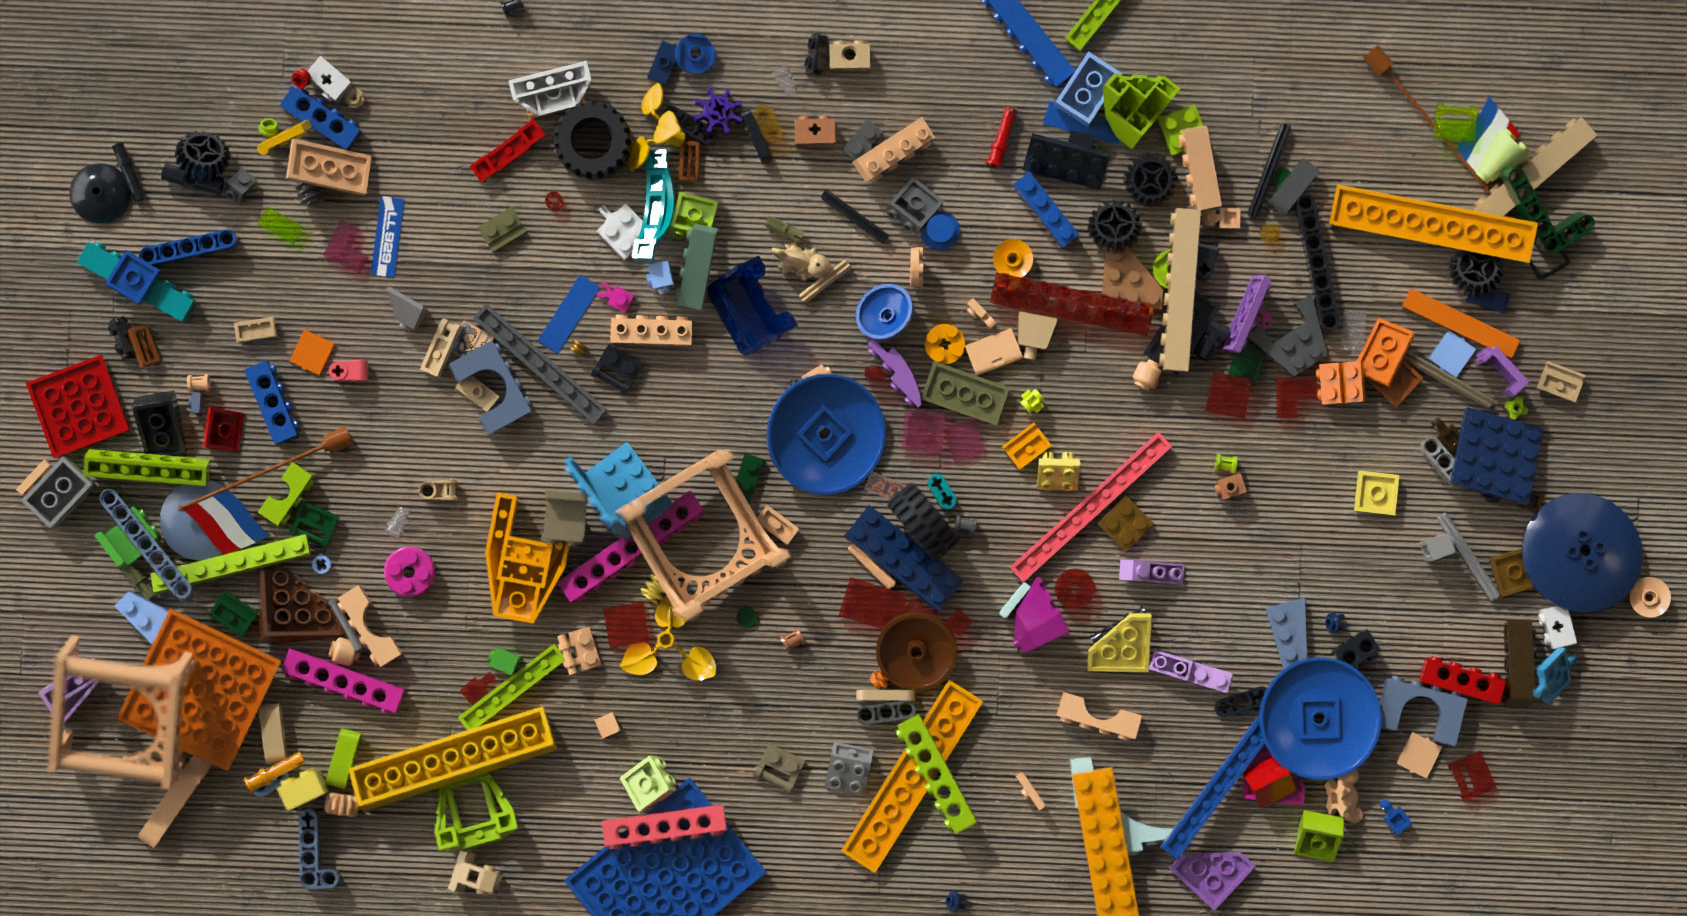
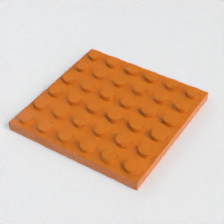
(219, 694)

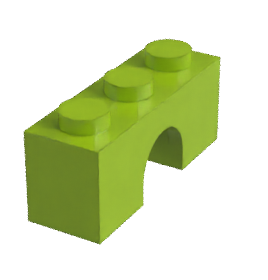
(298, 481)

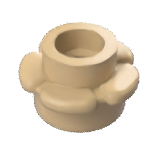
(359, 98)

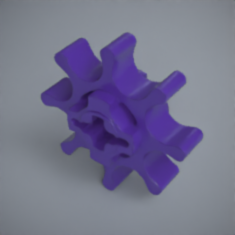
(722, 105)

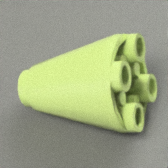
(1501, 153)

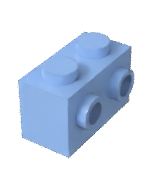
(660, 277)

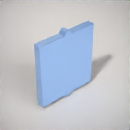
(1452, 353)

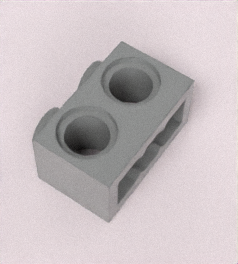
(1438, 547)

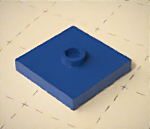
(133, 277)

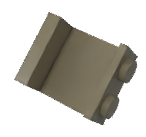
(565, 517)

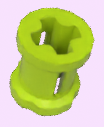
(1225, 463)

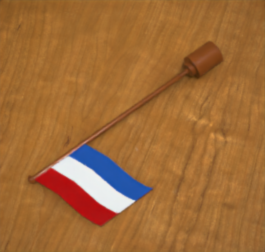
(1488, 121)
(226, 517)

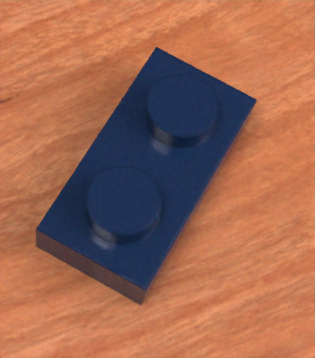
(1495, 301)

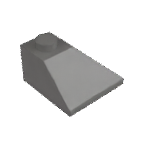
(406, 310)

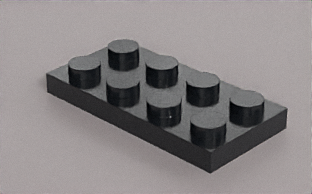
(1066, 161)
(1203, 314)

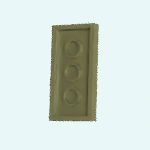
(965, 393)

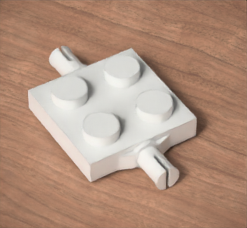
(620, 229)

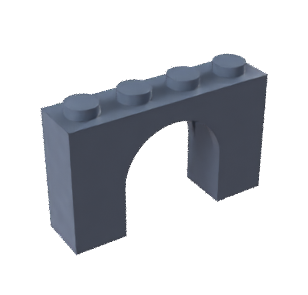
(489, 359)
(1449, 707)

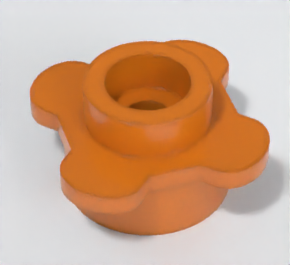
(879, 680)

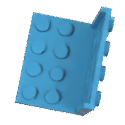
(617, 482)

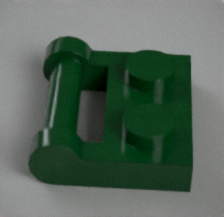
(316, 518)

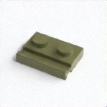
(502, 229)

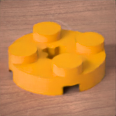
(954, 350)

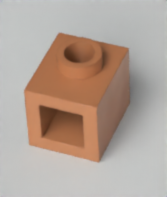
(1230, 486)

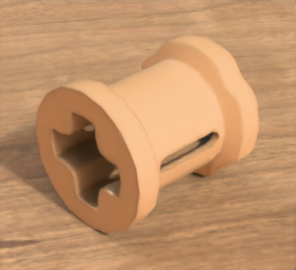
(198, 383)

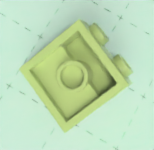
(648, 782)

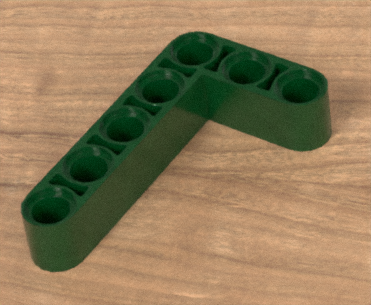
(1539, 215)

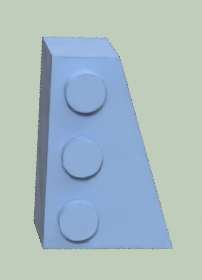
(142, 614)

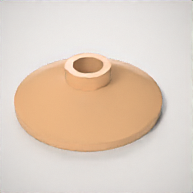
(1659, 592)

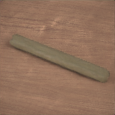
(1448, 380)

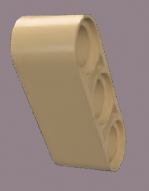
(273, 733)

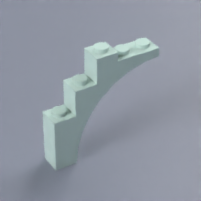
(1134, 831)

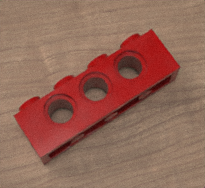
(1492, 692)

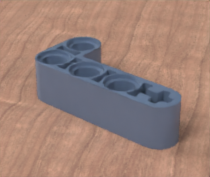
(315, 849)

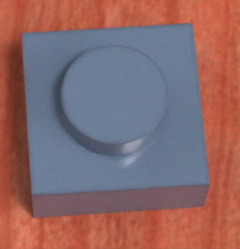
(196, 403)

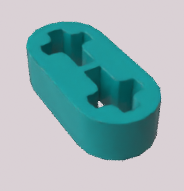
(946, 489)

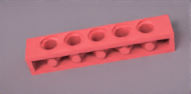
(714, 813)

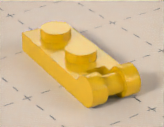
(284, 137)

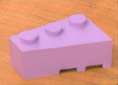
(76, 692)

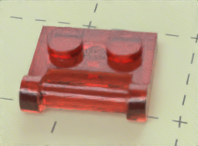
(1477, 772)

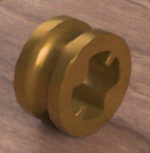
(578, 347)

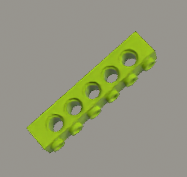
(147, 467)
(965, 817)

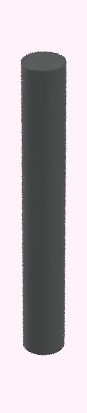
(345, 625)

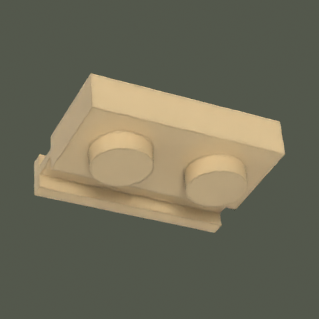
(1561, 381)

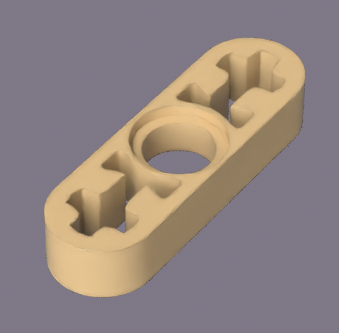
(885, 694)

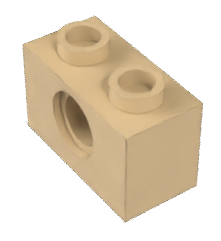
(859, 63)

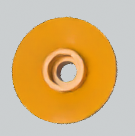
(1014, 248)

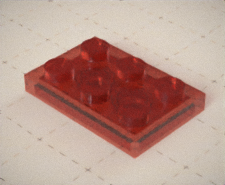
(871, 603)

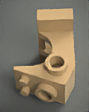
(487, 880)

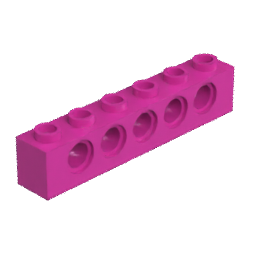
(393, 693)

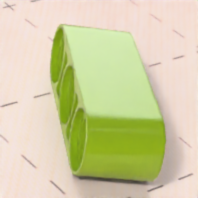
(343, 758)

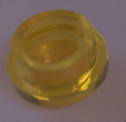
(1270, 233)

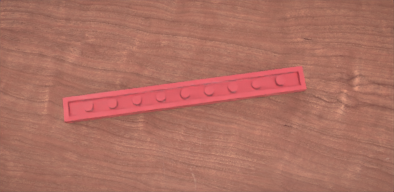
(1090, 506)

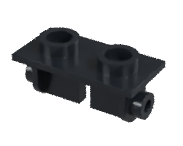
(817, 45)
(119, 330)

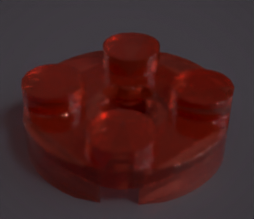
(1067, 579)

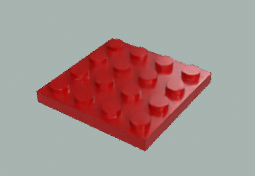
(77, 406)

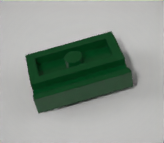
(1247, 362)
(233, 613)

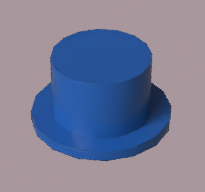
(941, 231)

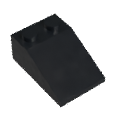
(160, 424)

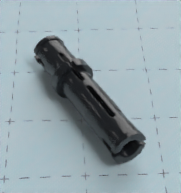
(128, 171)

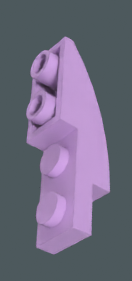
(1191, 671)

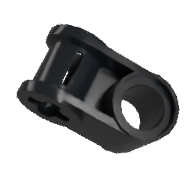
(1206, 258)

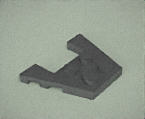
(1297, 348)

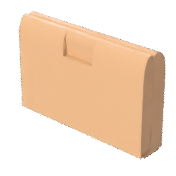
(993, 352)

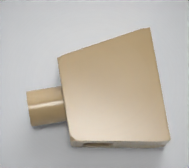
(1034, 333)

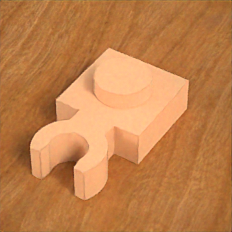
(976, 310)

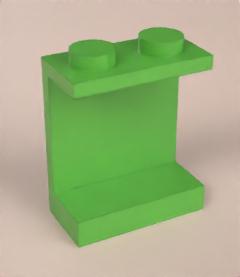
(121, 547)

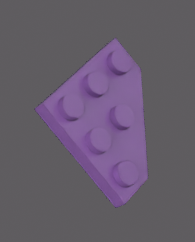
(1212, 874)

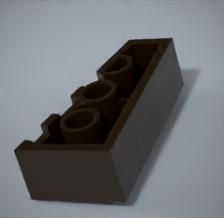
(1519, 663)

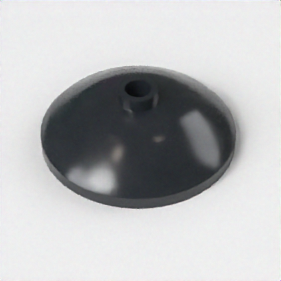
(111, 200)

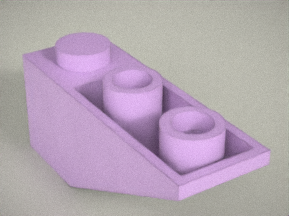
(1151, 572)

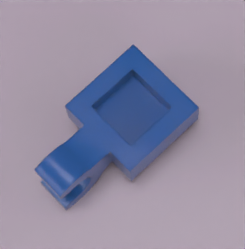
(1395, 818)

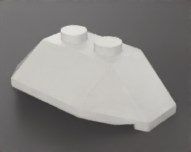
(552, 89)

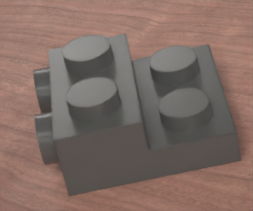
(914, 206)

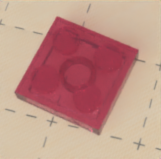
(923, 431)

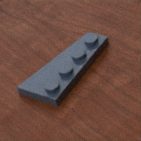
(1289, 630)

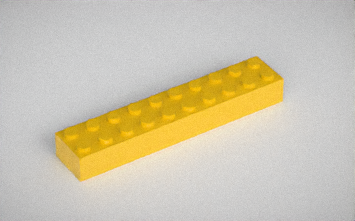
(452, 759)

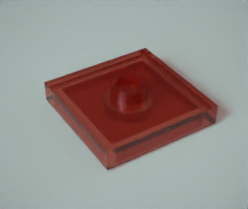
(1228, 395)
(626, 625)

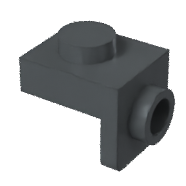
(239, 185)

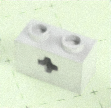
(339, 85)
(1564, 634)

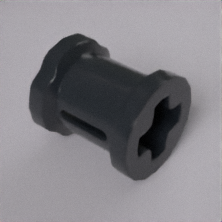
(512, 7)

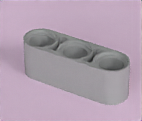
(1433, 458)

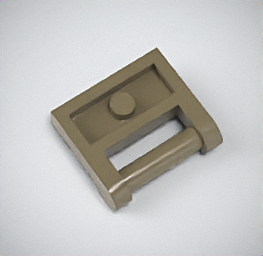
(781, 761)

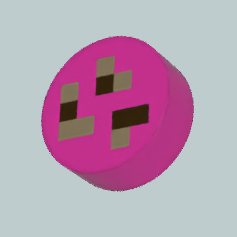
(1263, 318)

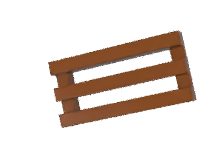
(689, 165)
(137, 349)

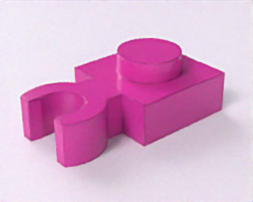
(618, 298)

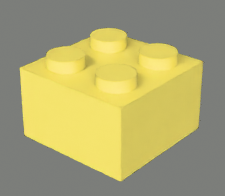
(301, 790)

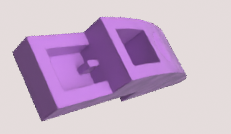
(903, 377)

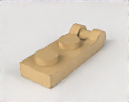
(440, 348)

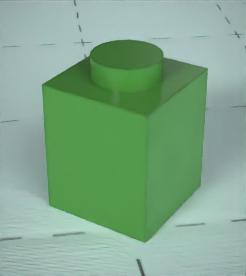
(504, 660)

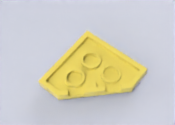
(1124, 647)

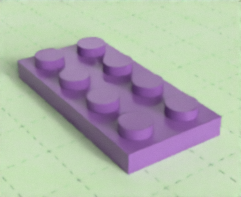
(1246, 312)

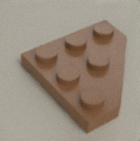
(1129, 279)

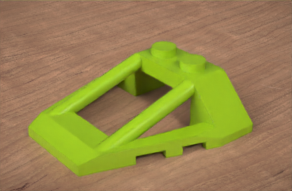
(460, 838)

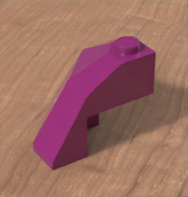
(1037, 619)

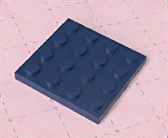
(1496, 456)

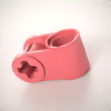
(353, 370)

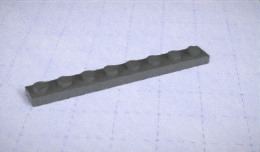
(540, 364)

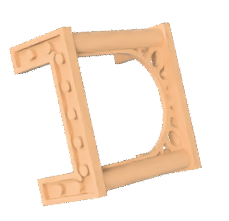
(766, 552)
(164, 678)

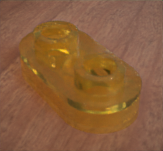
(767, 124)

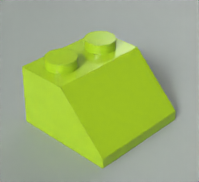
(1319, 836)

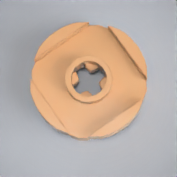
(916, 267)

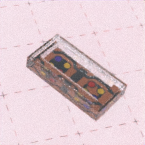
(883, 486)

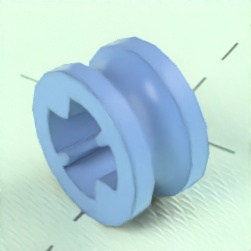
(315, 566)

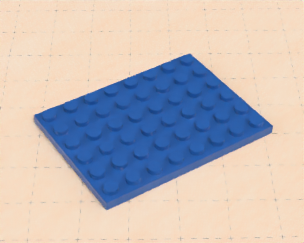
(668, 876)

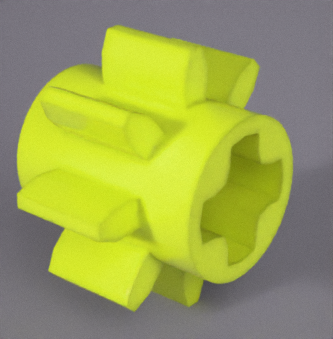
(1032, 401)

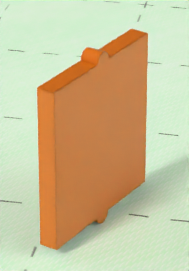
(312, 352)

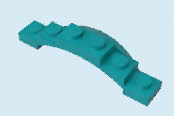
(658, 206)

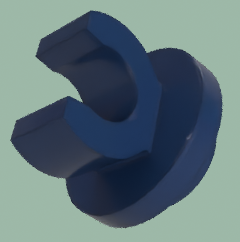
(1333, 622)
(953, 901)

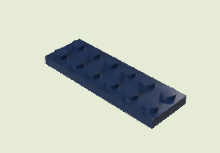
(903, 558)

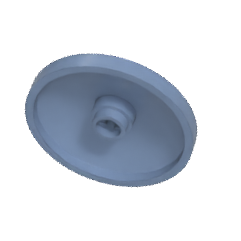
(180, 529)

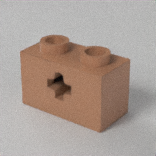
(825, 137)

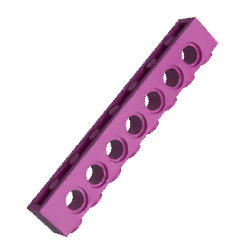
(569, 583)

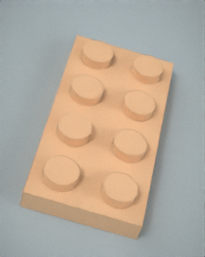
(328, 167)

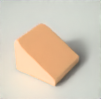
(607, 725)

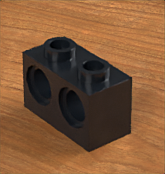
(1354, 646)

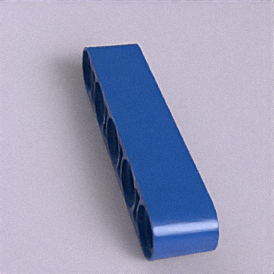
(199, 248)

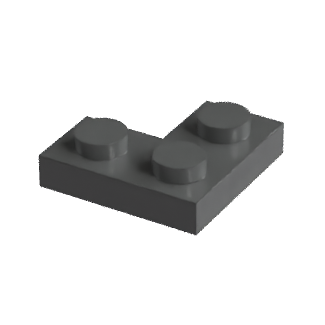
(862, 140)

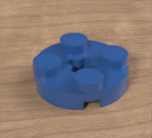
(703, 46)

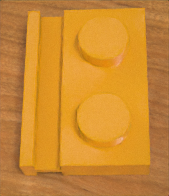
(1026, 446)

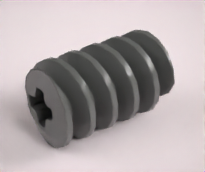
(308, 193)

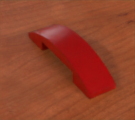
(508, 151)

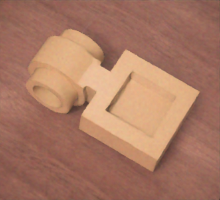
(1228, 218)

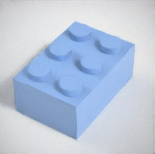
(1084, 91)

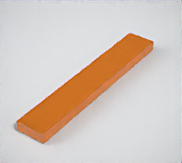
(1460, 323)

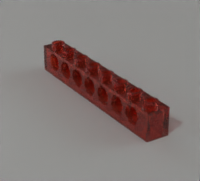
(1078, 311)

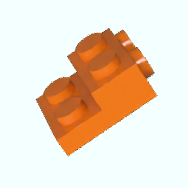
(1341, 383)

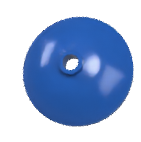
(880, 304)

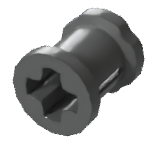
(965, 525)

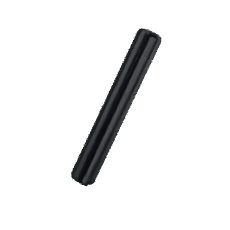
(854, 216)

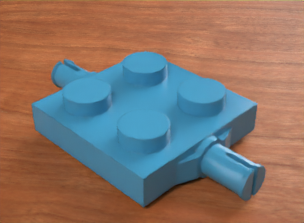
(1554, 675)

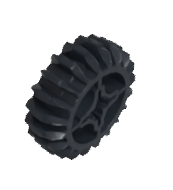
(202, 155)
(1144, 172)
(1097, 227)
(1481, 284)

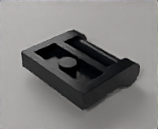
(619, 363)

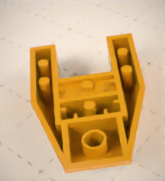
(518, 568)

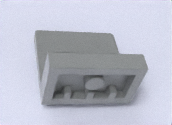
(849, 768)

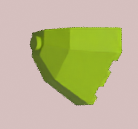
(1135, 104)

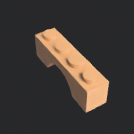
(356, 604)
(1124, 723)

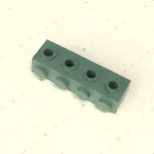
(697, 266)

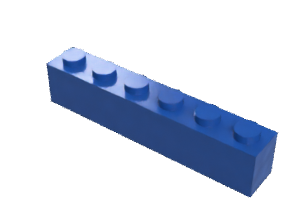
(1032, 40)

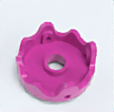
(424, 571)

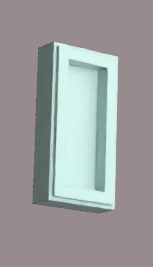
(1017, 596)

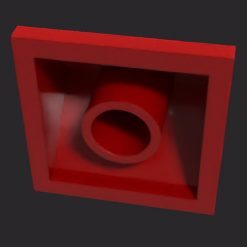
(223, 430)
(1269, 782)

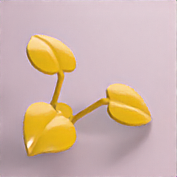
(666, 131)
(640, 660)

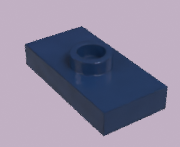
(663, 63)

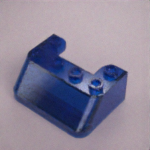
(747, 309)

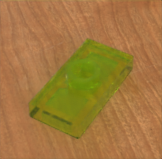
(280, 225)

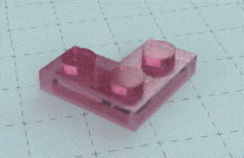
(340, 248)

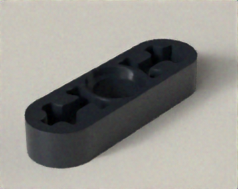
(755, 136)
(700, 137)
(1229, 711)

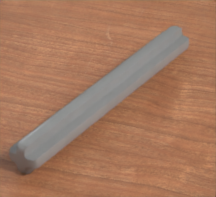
(1469, 557)

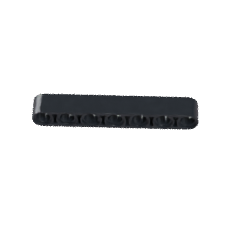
(1319, 253)

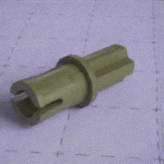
(784, 229)
(139, 581)

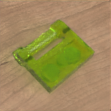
(1455, 129)

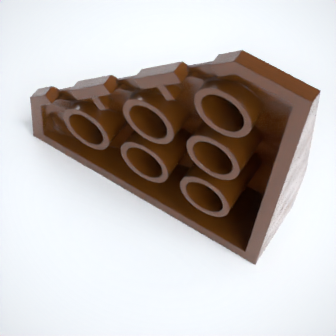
(291, 610)

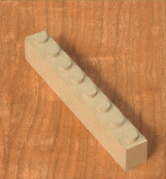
(1540, 167)
(1181, 290)

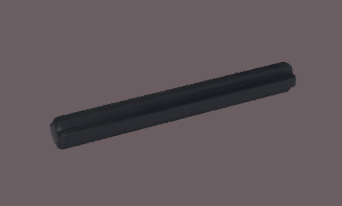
(1269, 170)

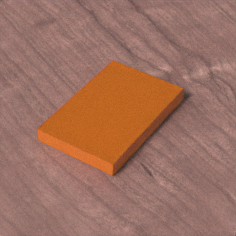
(1385, 351)

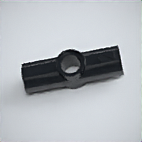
(172, 174)

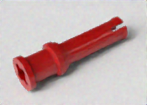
(999, 147)

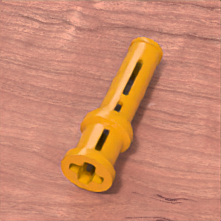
(265, 777)

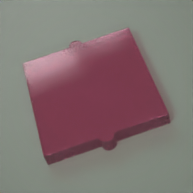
(964, 440)

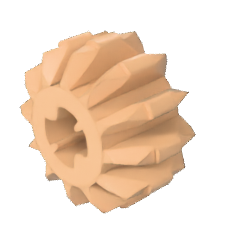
(341, 805)

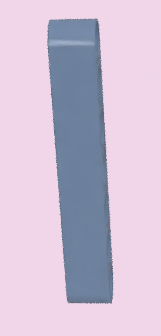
(153, 552)

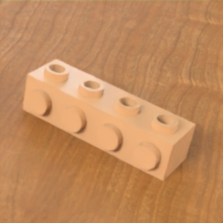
(893, 150)
(1200, 167)
(650, 331)

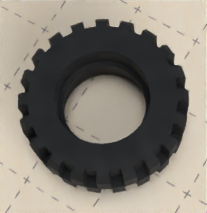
(585, 114)
(923, 521)

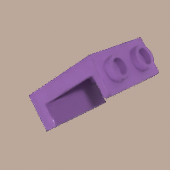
(1505, 367)

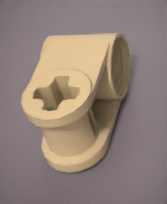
(440, 490)

